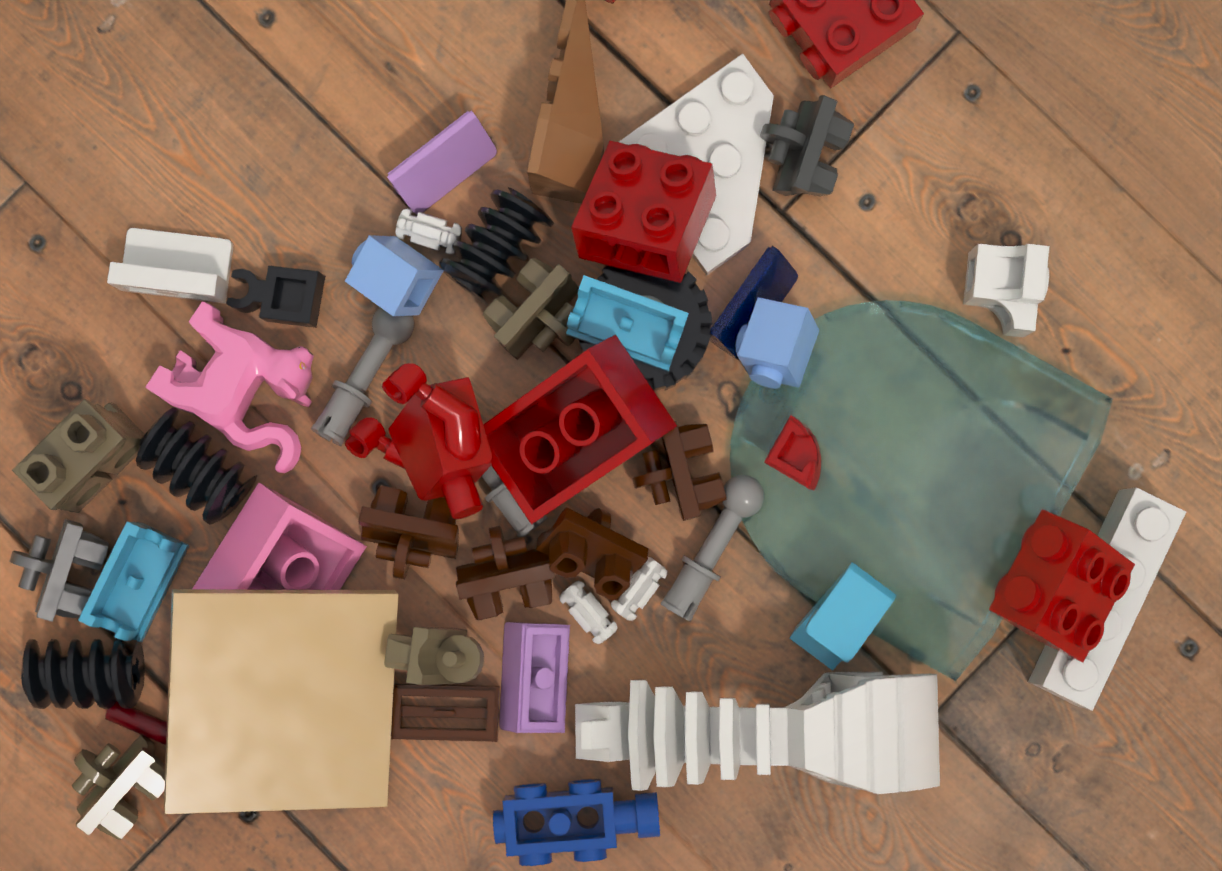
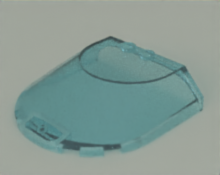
(929, 467)

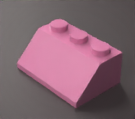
(280, 548)

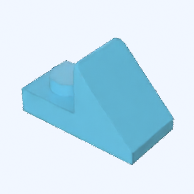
(843, 617)

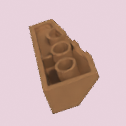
(568, 129)

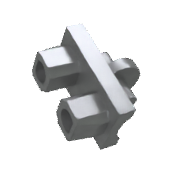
(56, 594)

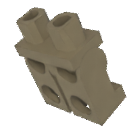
(77, 455)

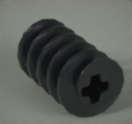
(495, 243)
(192, 468)
(81, 676)

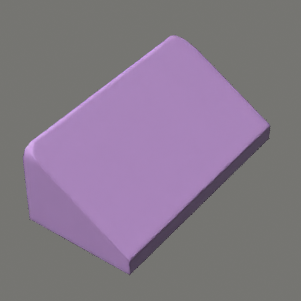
(442, 163)
(534, 677)

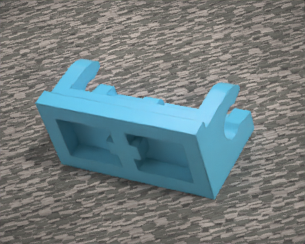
(642, 325)
(134, 581)

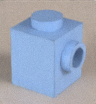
(393, 275)
(777, 343)

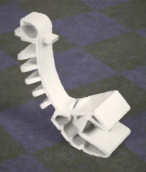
(844, 730)

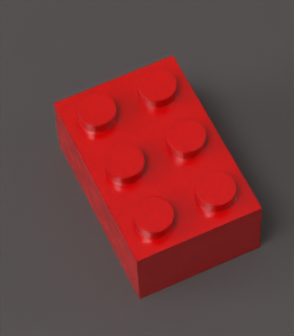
(575, 428)

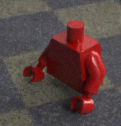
(432, 438)

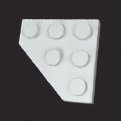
(720, 126)

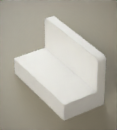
(174, 265)

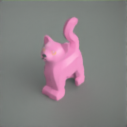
(231, 380)

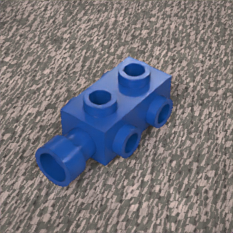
(561, 825)

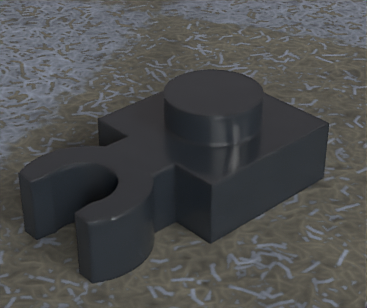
(284, 298)

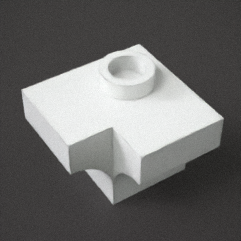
(1008, 283)

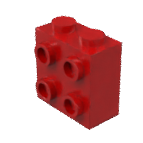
(843, 33)
(644, 210)
(1062, 585)

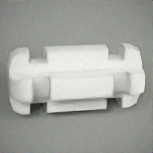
(427, 230)
(641, 589)
(588, 612)

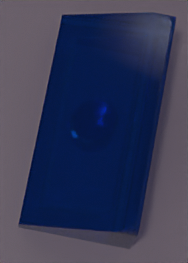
(769, 280)

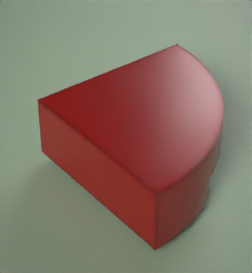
(796, 454)

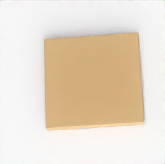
(278, 700)

